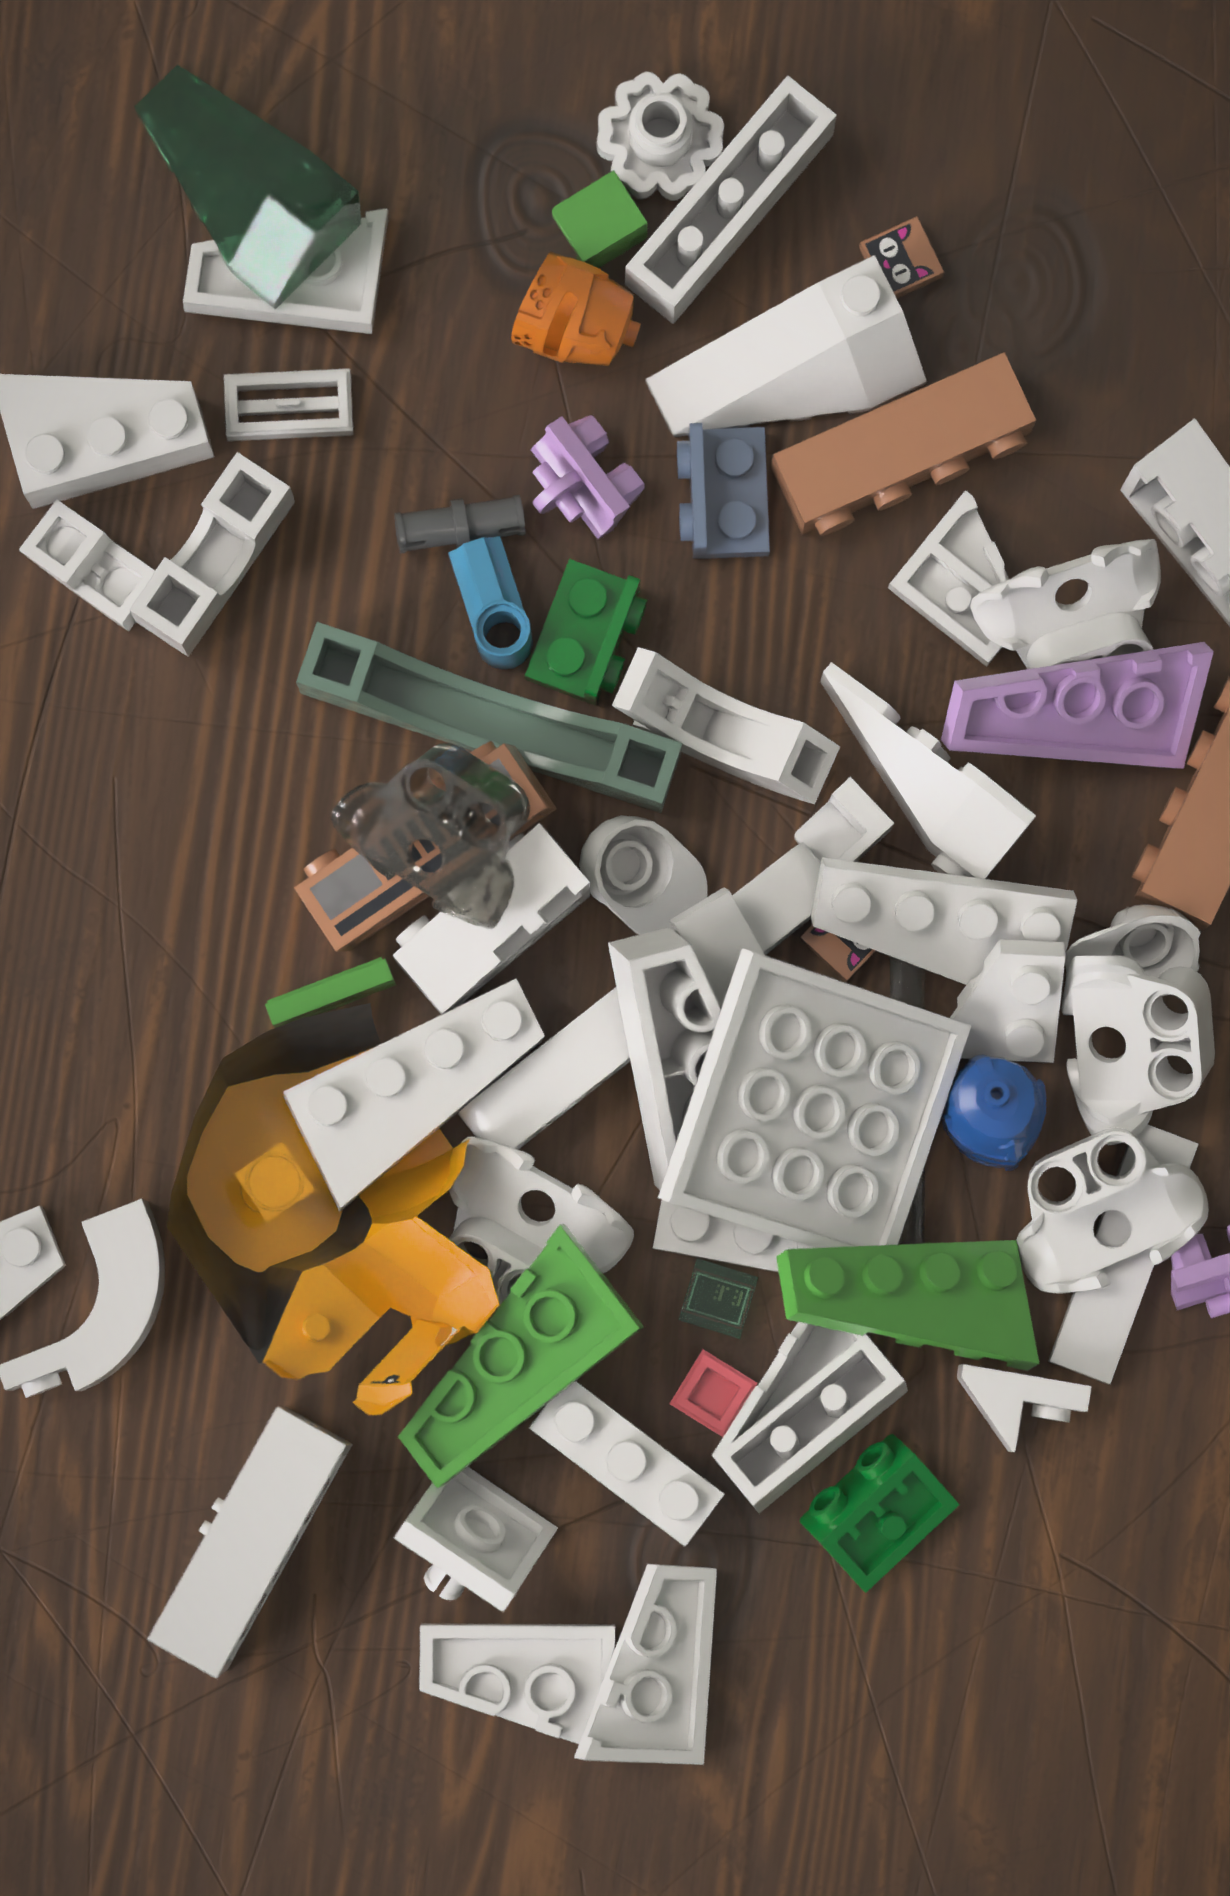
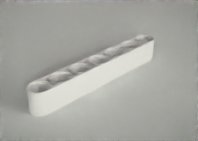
(596, 1041)

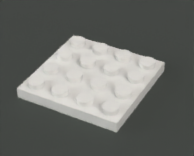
(813, 1108)

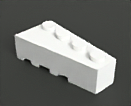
(1186, 502)
(396, 1095)

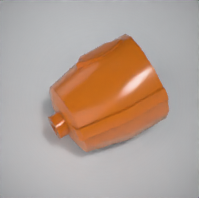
(575, 313)

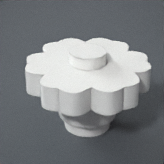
(660, 135)

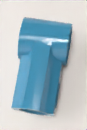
(491, 599)

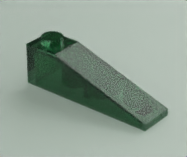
(252, 186)

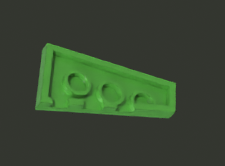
(921, 1294)
(532, 1349)

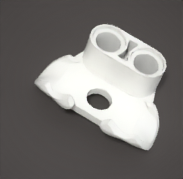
(1102, 624)
(1119, 996)
(1160, 1201)
(492, 1214)

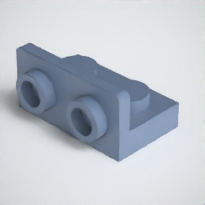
(726, 492)

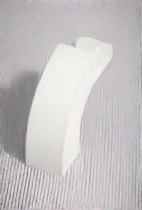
(725, 731)
(126, 1306)

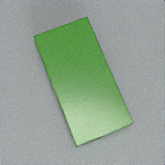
(331, 992)

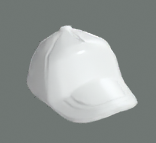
(1147, 934)

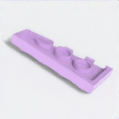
(1092, 710)

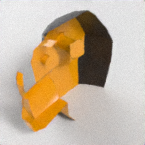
(281, 1253)

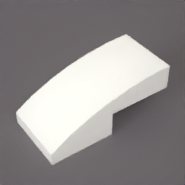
(88, 562)

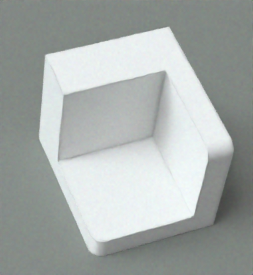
(845, 825)

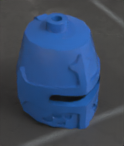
(994, 1111)

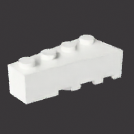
(667, 1028)

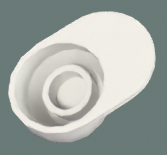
(641, 872)

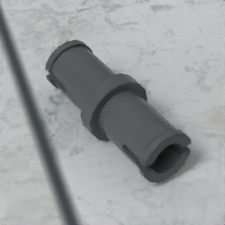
(459, 523)

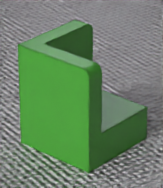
(601, 221)

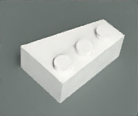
(97, 432)
(456, 959)
(804, 1409)

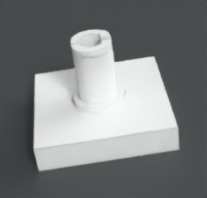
(475, 1538)

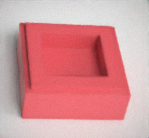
(713, 1393)

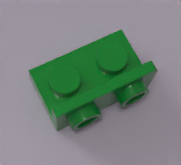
(584, 632)
(878, 1511)

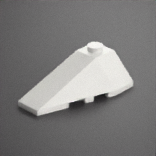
(810, 356)

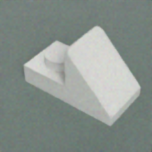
(1002, 1393)

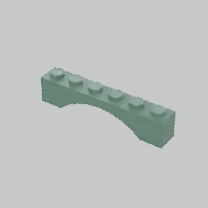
(457, 710)

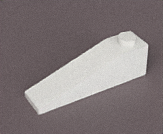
(955, 812)

